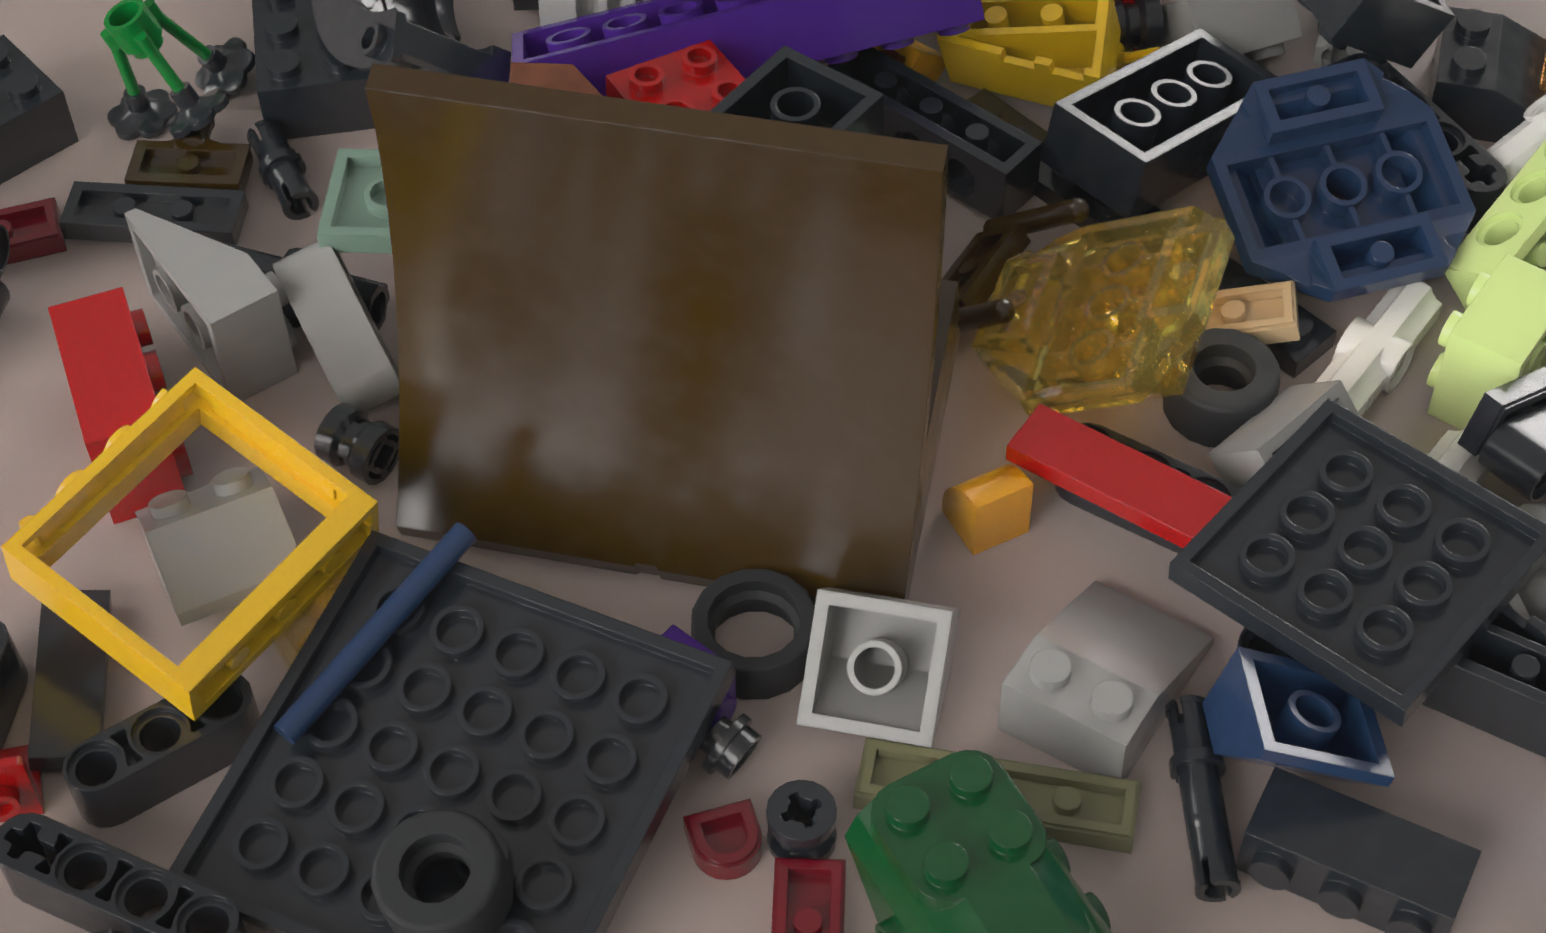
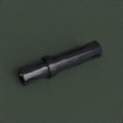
(1202, 798)

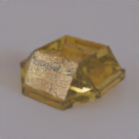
(1108, 311)

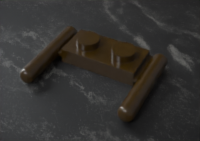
(985, 255)

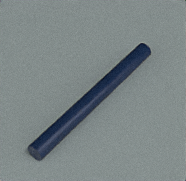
(374, 633)

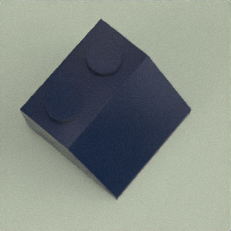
(1294, 720)

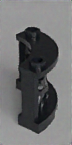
(404, 33)

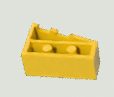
(1035, 48)

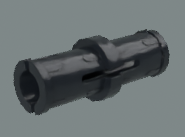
(282, 169)

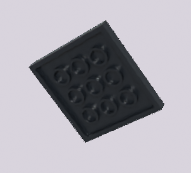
(1363, 559)

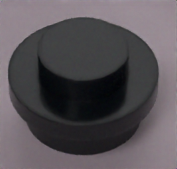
(729, 745)

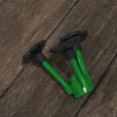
(136, 30)

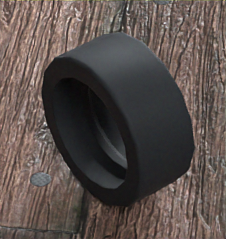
(757, 592)

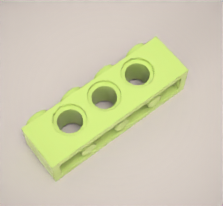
(1510, 226)

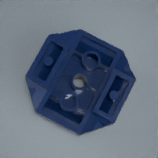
(1350, 136)

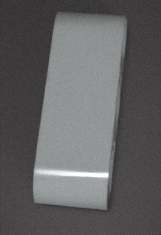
(339, 326)

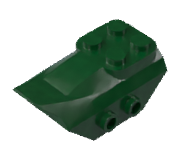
(965, 856)

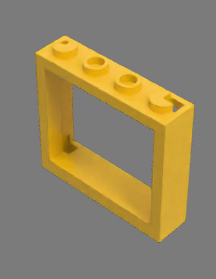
(267, 611)

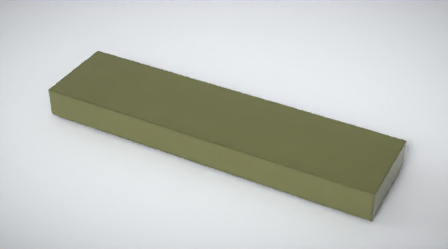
(1070, 803)

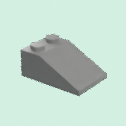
(217, 304)
(1100, 681)

